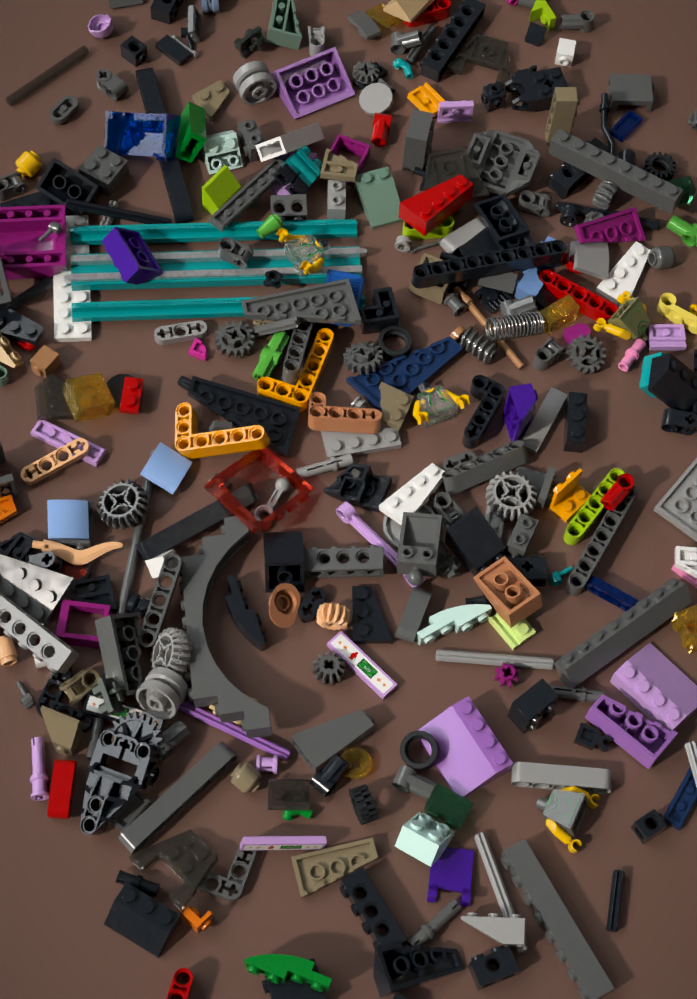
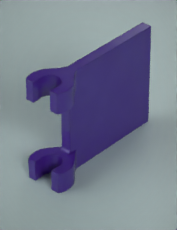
(452, 874)

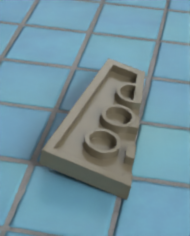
(328, 865)

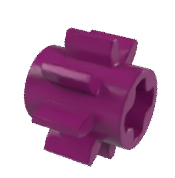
(506, 669)

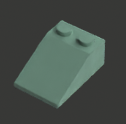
(378, 197)

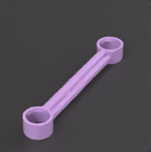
(349, 515)

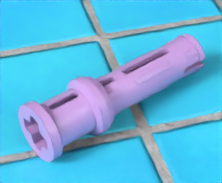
(39, 778)

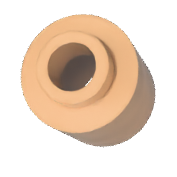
(8, 652)

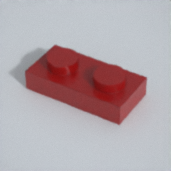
(131, 395)

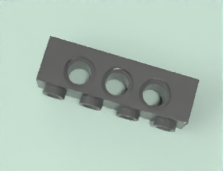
(353, 568)

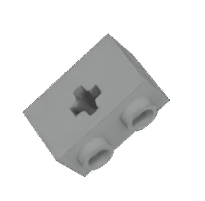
(336, 199)

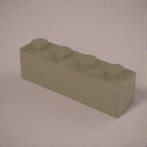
(562, 111)

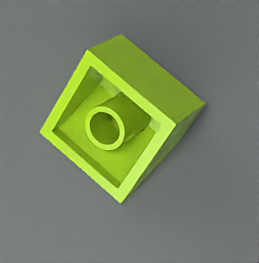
(219, 190)

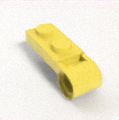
(675, 313)

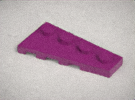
(613, 228)

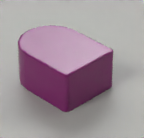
(575, 331)

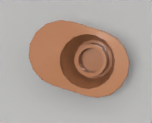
(284, 605)

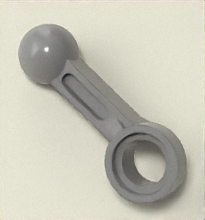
(282, 485)

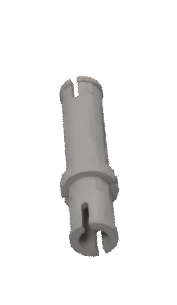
(325, 466)

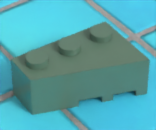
(283, 25)

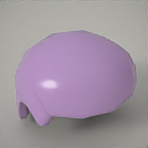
(101, 26)

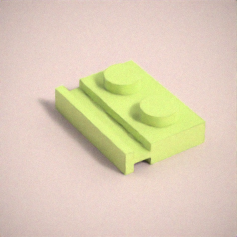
(513, 636)

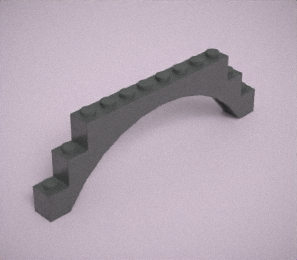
(207, 680)

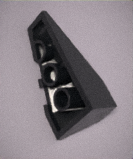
(410, 966)

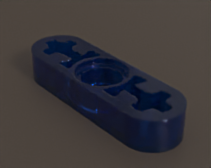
(610, 593)

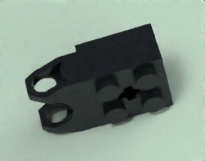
(535, 89)

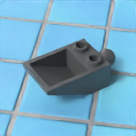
(419, 546)

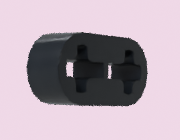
(308, 602)

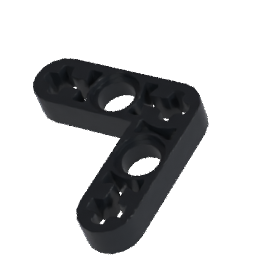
(56, 705)

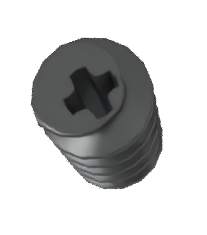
(479, 347)

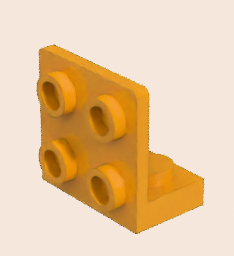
(569, 496)

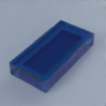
(626, 125)

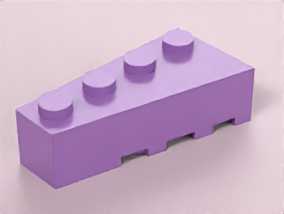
(630, 730)

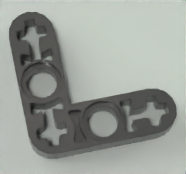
(231, 880)

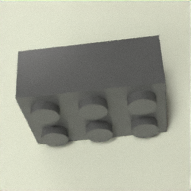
(418, 140)

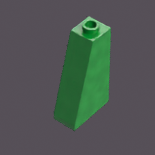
(191, 132)

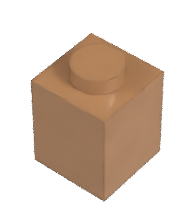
(45, 361)

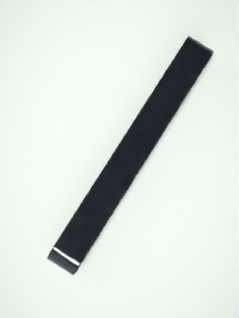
(488, 264)

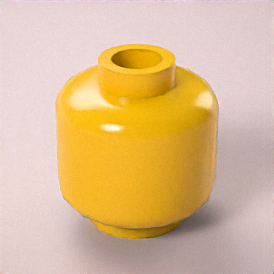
(28, 164)

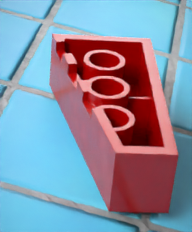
(436, 204)

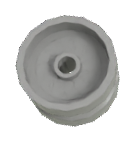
(254, 83)
(162, 693)

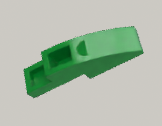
(278, 966)

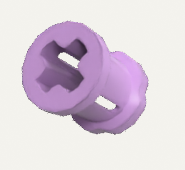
(266, 764)

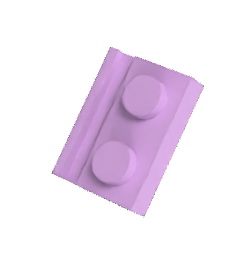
(455, 111)
(666, 337)

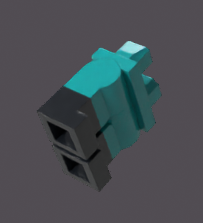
(298, 171)

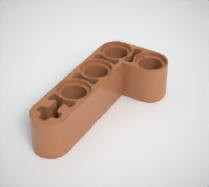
(341, 418)

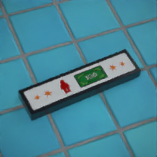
(92, 704)

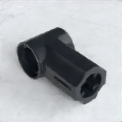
(326, 779)

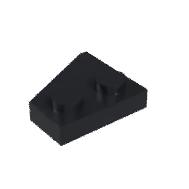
(17, 546)
(94, 590)

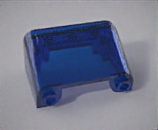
(141, 134)

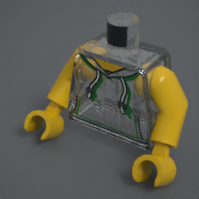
(304, 251)
(436, 404)

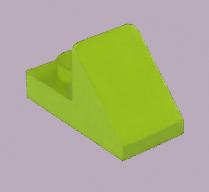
(543, 12)

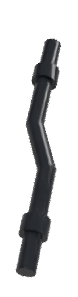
(604, 110)

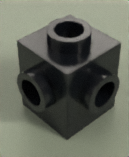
(493, 96)

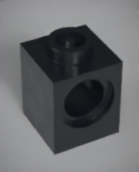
(134, 51)
(643, 832)

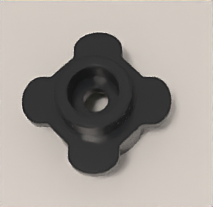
(273, 274)

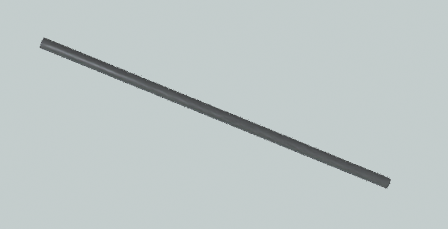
(124, 598)

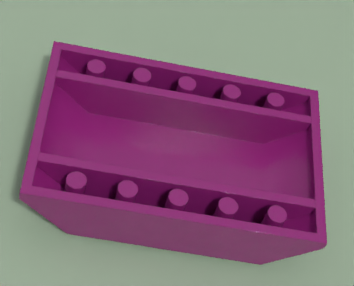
(19, 243)

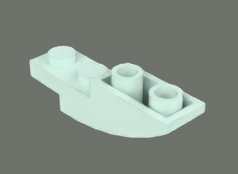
(457, 618)

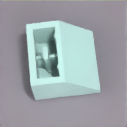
(221, 150)
(424, 838)

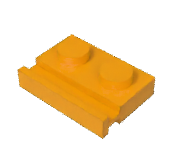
(425, 99)

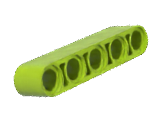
(588, 512)

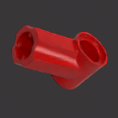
(381, 126)
(617, 492)

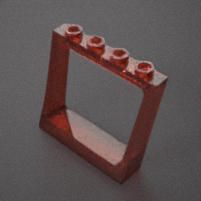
(266, 456)

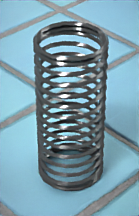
(496, 325)

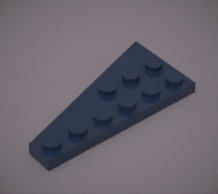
(406, 371)

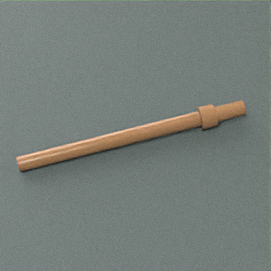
(480, 317)

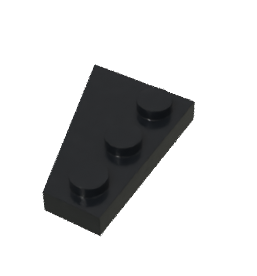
(367, 618)

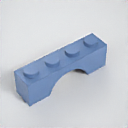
(530, 283)

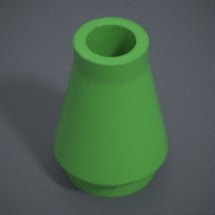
(270, 225)

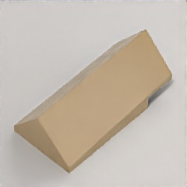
(407, 9)

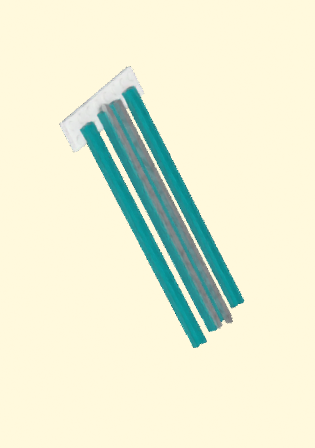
(181, 270)

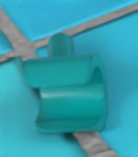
(556, 576)

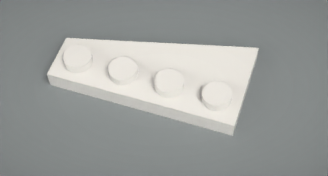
(625, 273)
(413, 494)

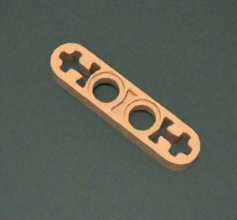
(53, 457)

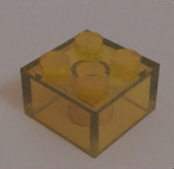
(88, 397)

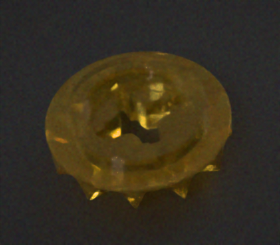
(365, 762)

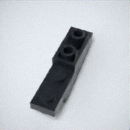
(243, 617)

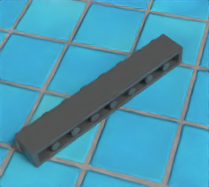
(613, 169)
(622, 632)
(556, 921)

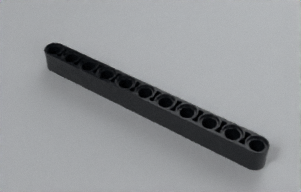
(171, 168)

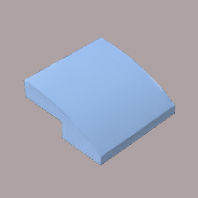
(166, 468)
(68, 519)

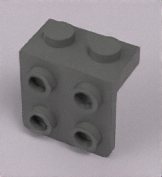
(541, 482)

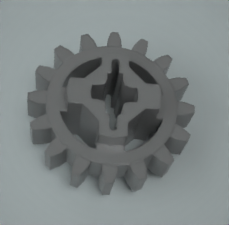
(235, 341)
(577, 350)
(363, 358)

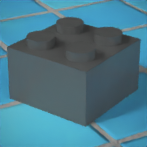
(105, 169)

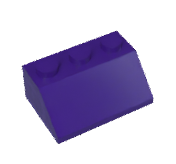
(131, 256)
(519, 409)

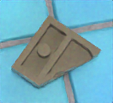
(212, 98)
(338, 168)
(394, 405)

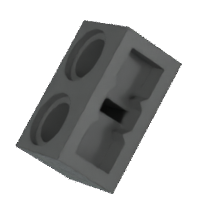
(288, 203)
(521, 536)

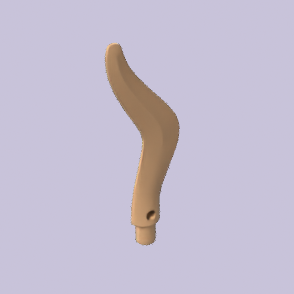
(75, 556)

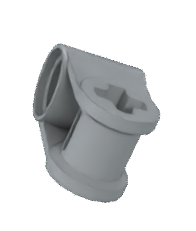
(316, 40)

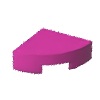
(198, 350)

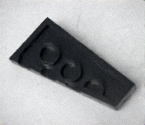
(19, 327)

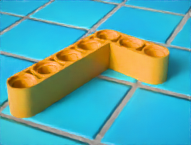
(306, 377)
(213, 439)

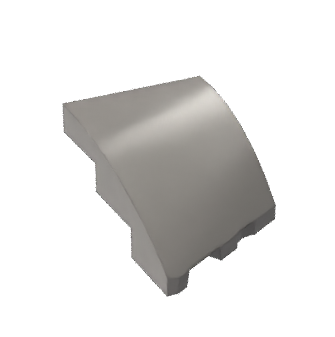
(590, 258)

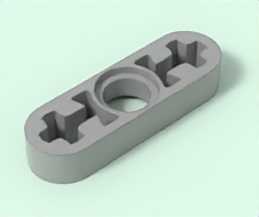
(184, 326)

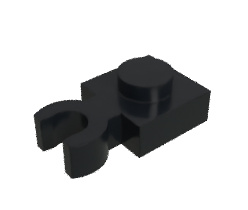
(589, 737)

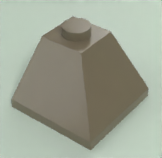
(63, 730)

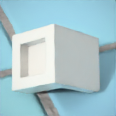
(155, 563)

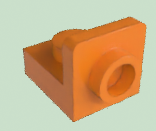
(191, 917)

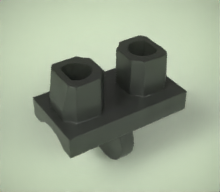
(252, 41)
(111, 694)

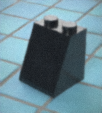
(474, 542)
(283, 560)

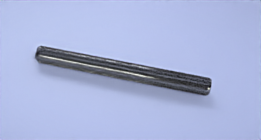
(47, 75)

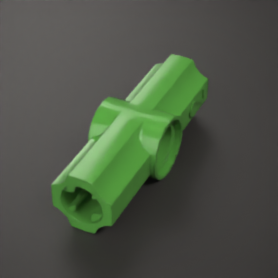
(684, 229)
(271, 355)

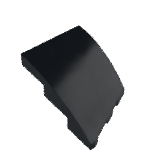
(360, 487)

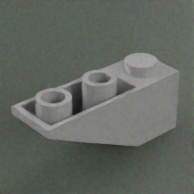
(506, 931)

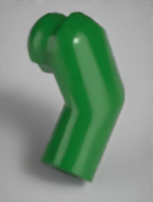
(288, 814)

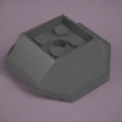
(503, 161)

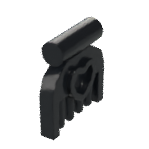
(490, 297)

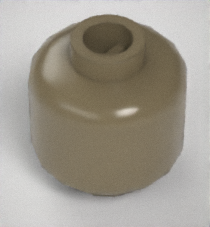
(245, 777)

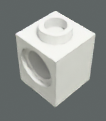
(565, 52)

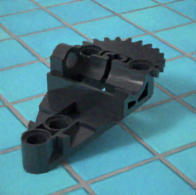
(115, 787)

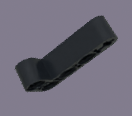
(481, 414)

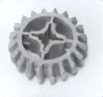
(511, 485)
(172, 650)

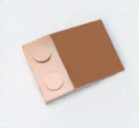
(508, 591)

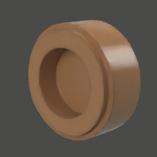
(458, 333)

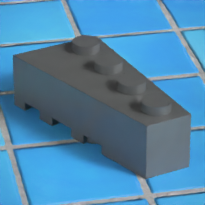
(120, 650)

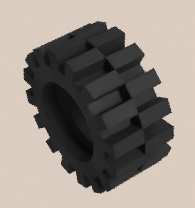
(663, 161)
(363, 804)

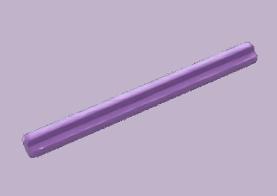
(234, 730)

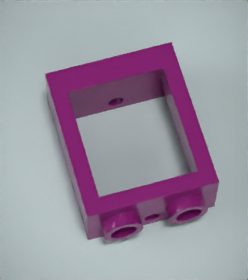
(352, 146)
(64, 620)

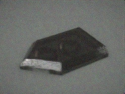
(50, 399)

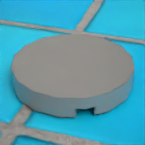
(376, 99)

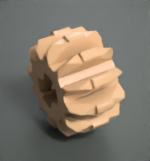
(333, 616)

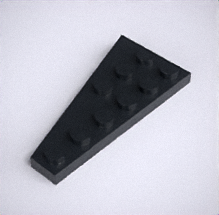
(248, 410)

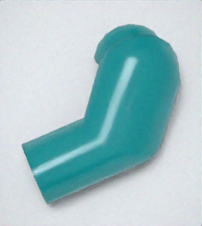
(399, 62)

